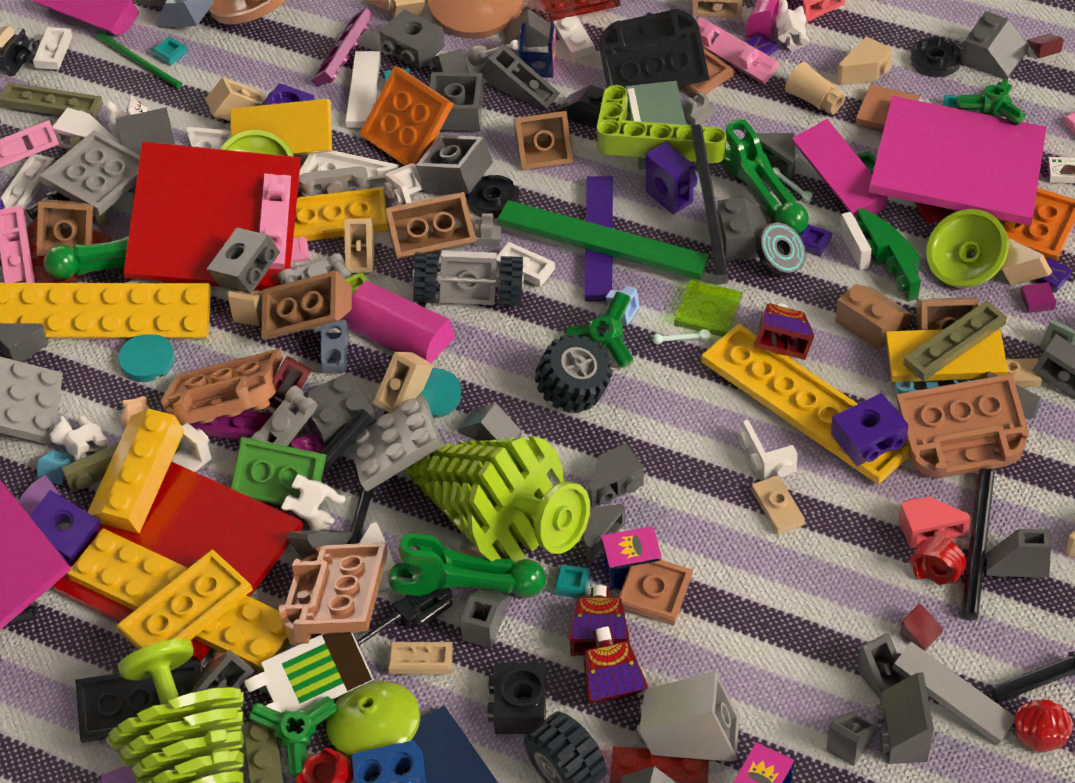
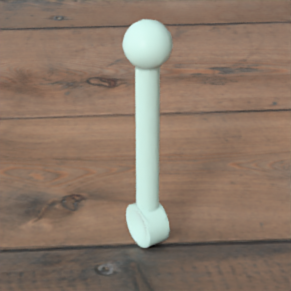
(806, 195)
(703, 335)

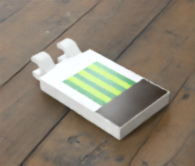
(312, 671)

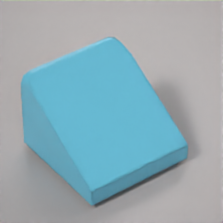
(51, 466)

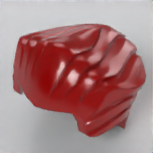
(938, 560)
(1043, 725)
(327, 767)

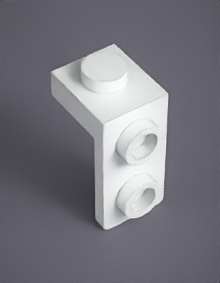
(402, 183)
(195, 450)
(769, 464)

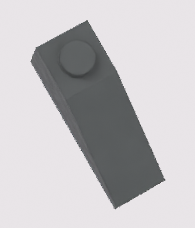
(517, 79)

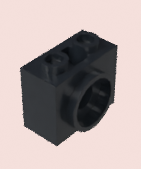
(509, 684)

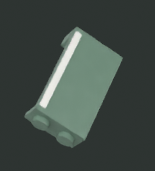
(655, 104)

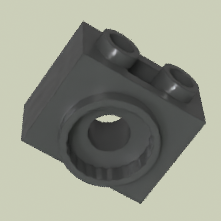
(412, 39)
(243, 260)

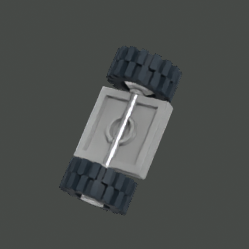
(468, 278)

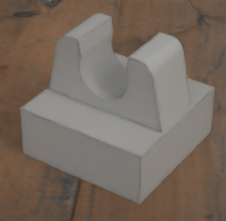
(698, 109)
(487, 231)

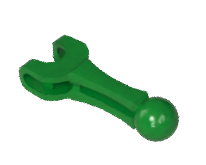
(748, 163)
(64, 261)
(442, 568)

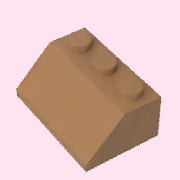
(430, 225)
(305, 304)

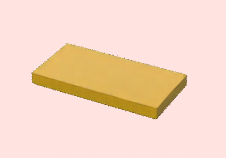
(301, 125)
(324, 214)
(973, 364)
(186, 603)

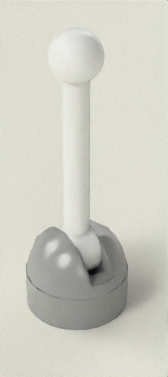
(484, 53)

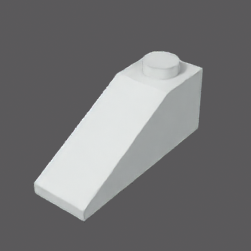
(76, 124)

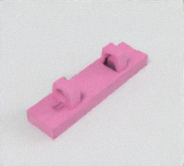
(737, 52)
(36, 137)
(275, 213)
(15, 246)

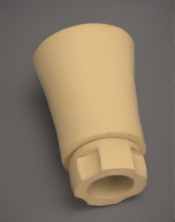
(814, 88)

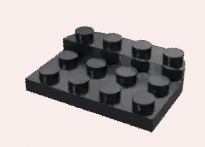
(654, 50)

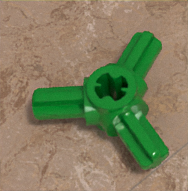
(993, 101)
(613, 338)
(294, 742)

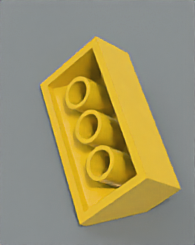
(137, 470)

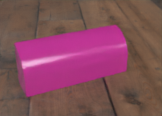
(108, 15)
(762, 18)
(839, 168)
(398, 322)

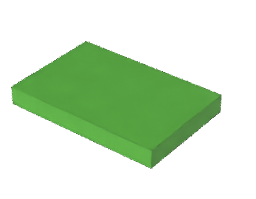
(269, 469)

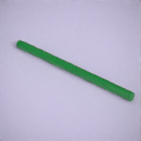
(136, 58)

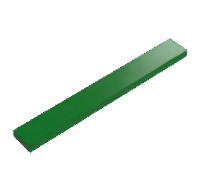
(604, 240)

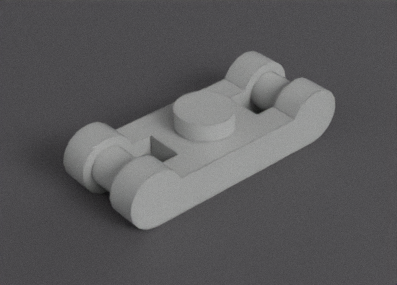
(334, 181)
(334, 262)
(284, 422)

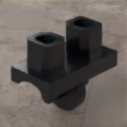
(16, 52)

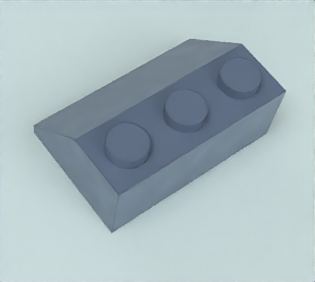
(183, 12)

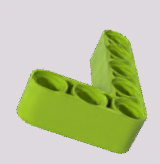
(637, 138)

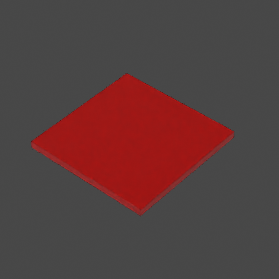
(191, 205)
(188, 522)

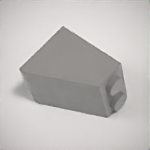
(690, 719)

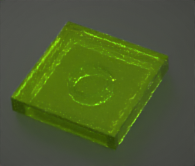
(708, 308)

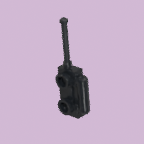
(412, 611)

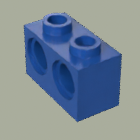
(389, 763)

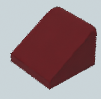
(1046, 45)
(920, 627)

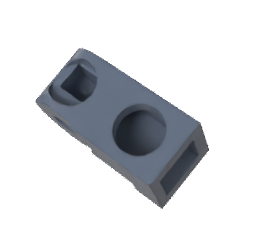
(334, 347)

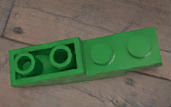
(892, 249)

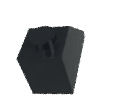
(584, 105)

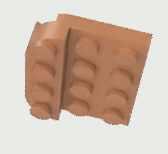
(223, 388)
(964, 426)
(333, 591)

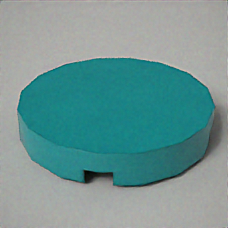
(146, 357)
(442, 392)

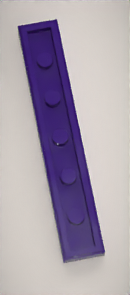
(598, 211)

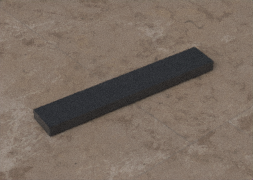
(709, 204)

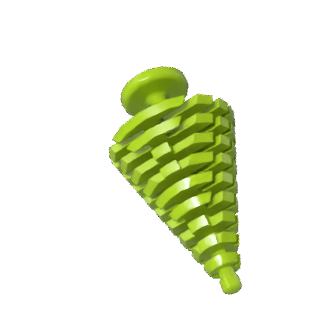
(503, 489)
(185, 736)

